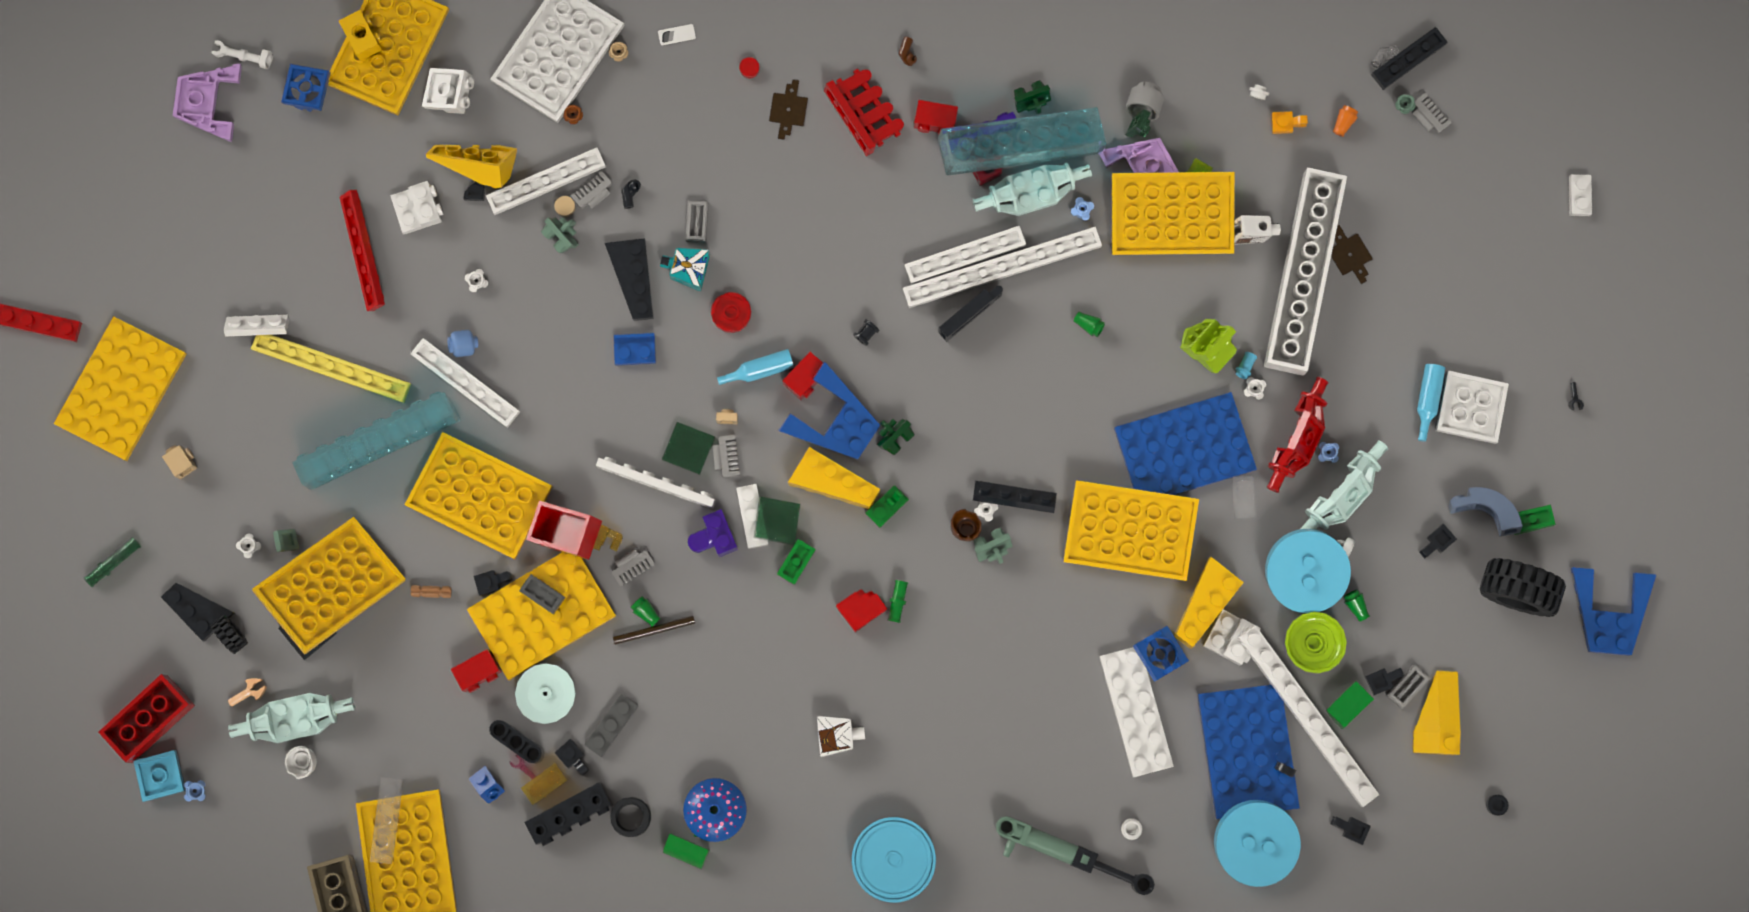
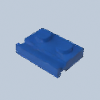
(634, 349)

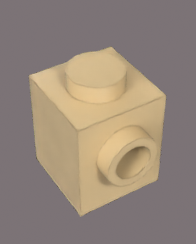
(179, 461)

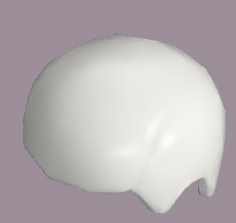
(300, 762)

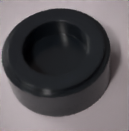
(1285, 769)
(1497, 805)

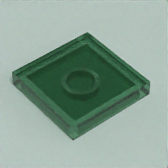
(688, 448)
(776, 520)

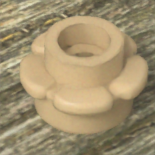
(618, 46)

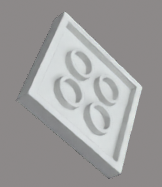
(1472, 407)

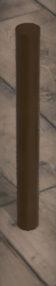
(654, 630)

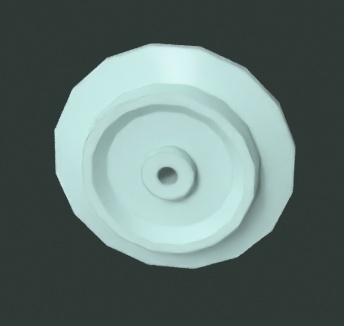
(531, 692)

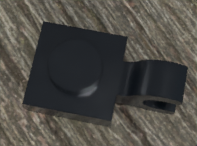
(1439, 540)
(489, 581)
(1381, 680)
(571, 755)
(1353, 829)

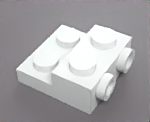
(448, 90)
(417, 207)
(1224, 638)

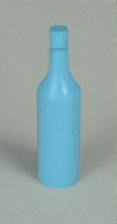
(760, 368)
(1429, 397)

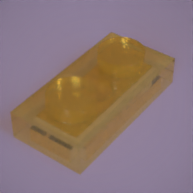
(544, 784)

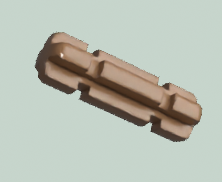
(431, 591)

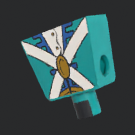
(687, 266)

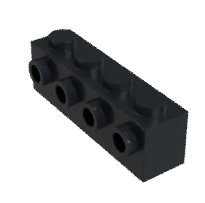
(569, 813)

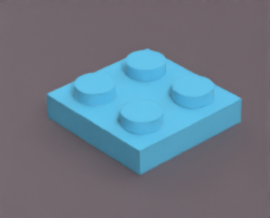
(159, 776)

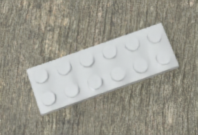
(1136, 712)

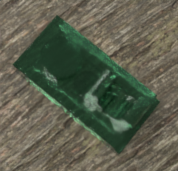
(1139, 124)

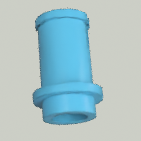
(1245, 366)

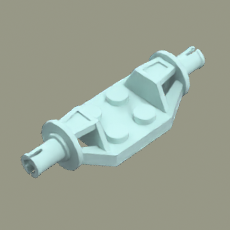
(1032, 189)
(1350, 493)
(292, 718)

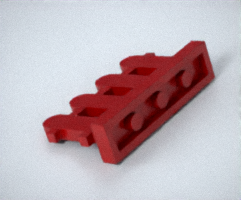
(856, 124)

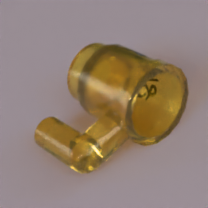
(605, 532)

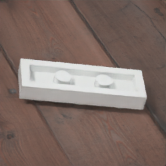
(256, 325)
(748, 502)

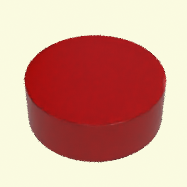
(749, 67)

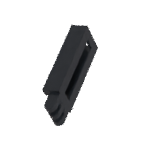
(969, 312)

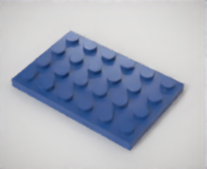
(1186, 447)
(1243, 742)

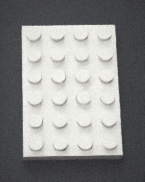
(557, 54)

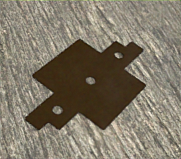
(786, 118)
(1359, 256)

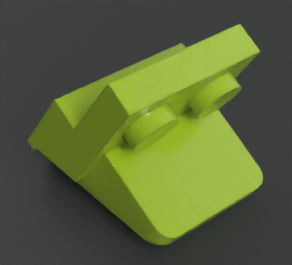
(1209, 344)

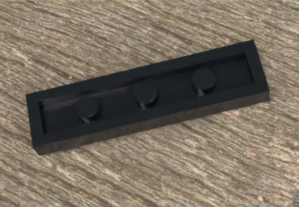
(1409, 58)
(1014, 496)

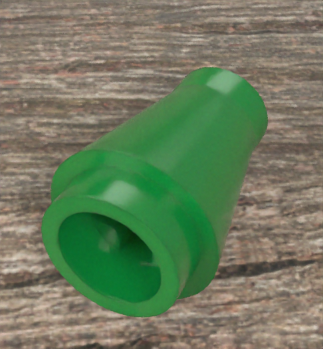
(1089, 323)
(1355, 602)
(645, 611)

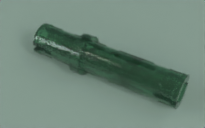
(105, 568)

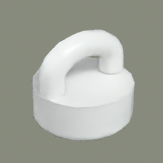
(1347, 545)

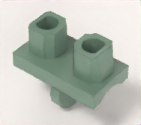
(563, 230)
(994, 549)

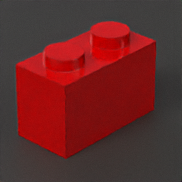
(934, 116)
(800, 380)
(476, 671)

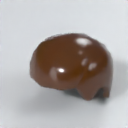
(965, 525)

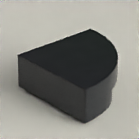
(475, 192)

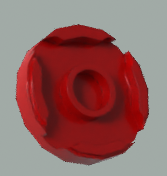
(731, 312)

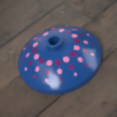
(730, 813)

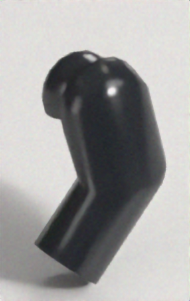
(628, 192)

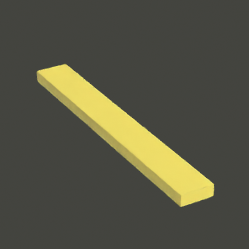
(331, 367)

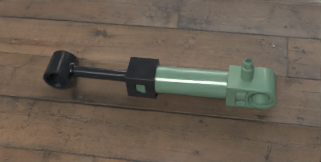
(1064, 851)

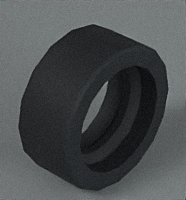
(615, 820)

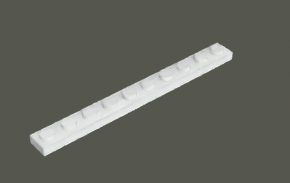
(1002, 267)
(1308, 716)

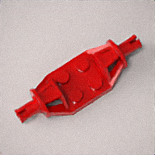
(1305, 438)

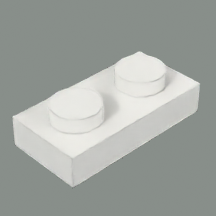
(1580, 195)

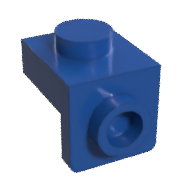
(486, 785)

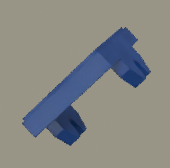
(293, 73)
(1155, 672)

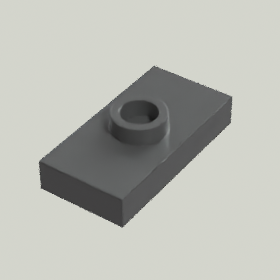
(542, 594)

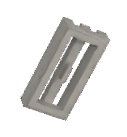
(696, 238)
(1396, 700)

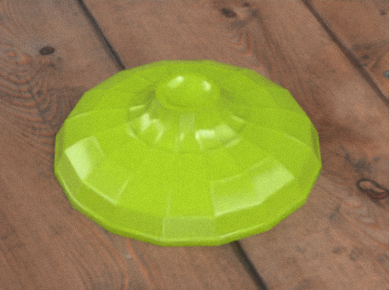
(1315, 642)

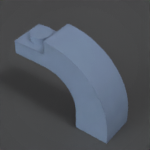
(1493, 503)

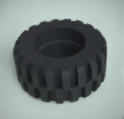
(1522, 587)

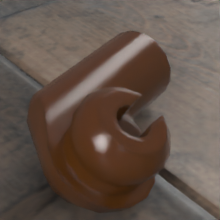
(905, 53)

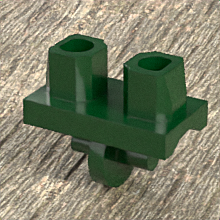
(1033, 99)
(900, 429)

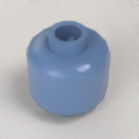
(462, 343)

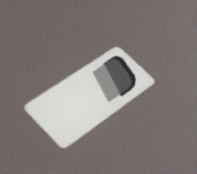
(676, 34)

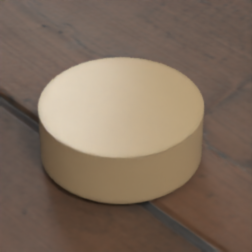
(565, 206)

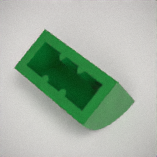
(1349, 705)
(686, 851)

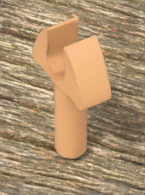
(248, 692)

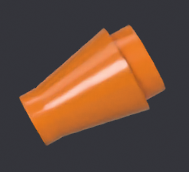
(1345, 120)

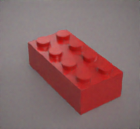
(146, 718)

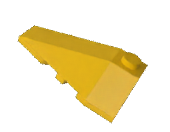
(484, 166)
(1440, 718)

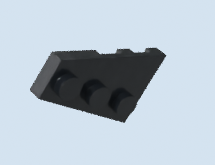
(194, 609)

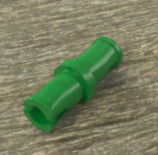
(897, 601)

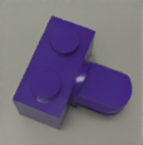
(715, 535)

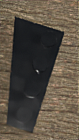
(632, 271)

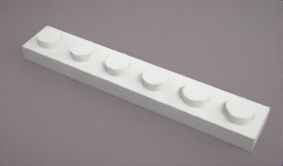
(545, 181)
(965, 255)
(465, 383)
(665, 485)

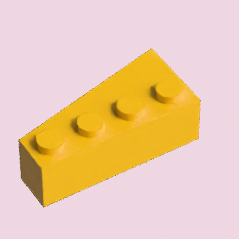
(832, 480)
(1209, 598)

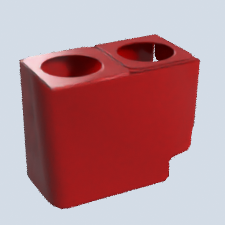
(861, 609)

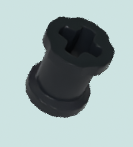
(866, 332)

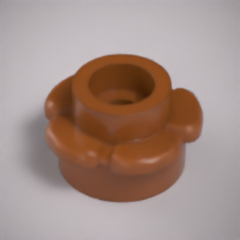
(573, 109)

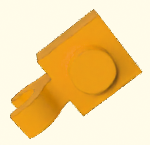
(1284, 122)

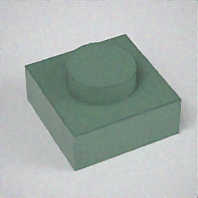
(285, 540)

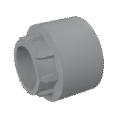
(1147, 97)

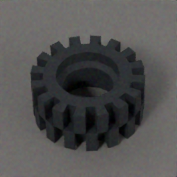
(229, 634)

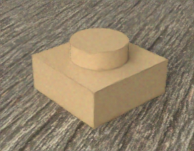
(727, 416)

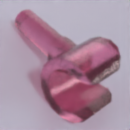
(522, 767)

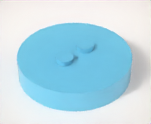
(1307, 570)
(1257, 843)
(893, 859)

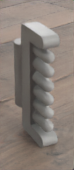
(1428, 118)
(597, 194)
(721, 457)
(629, 562)

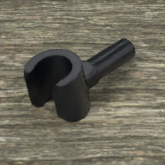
(1575, 398)

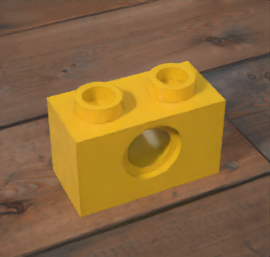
(352, 26)

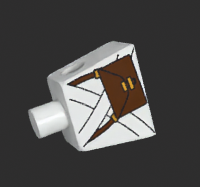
(1254, 229)
(837, 735)

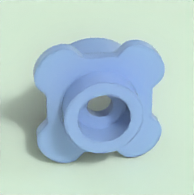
(1076, 211)
(1333, 448)
(199, 786)

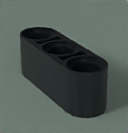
(507, 737)

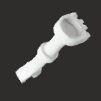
(264, 59)

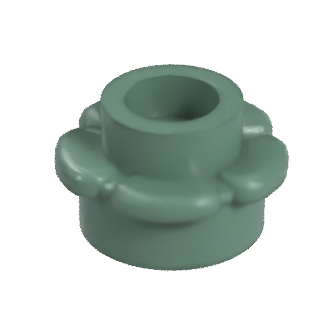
(1400, 104)

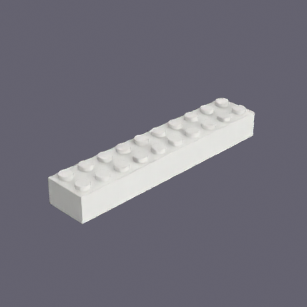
(1305, 271)

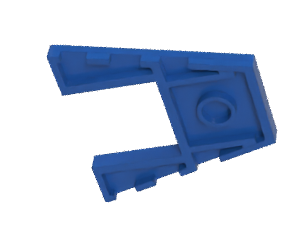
(850, 429)
(1611, 631)

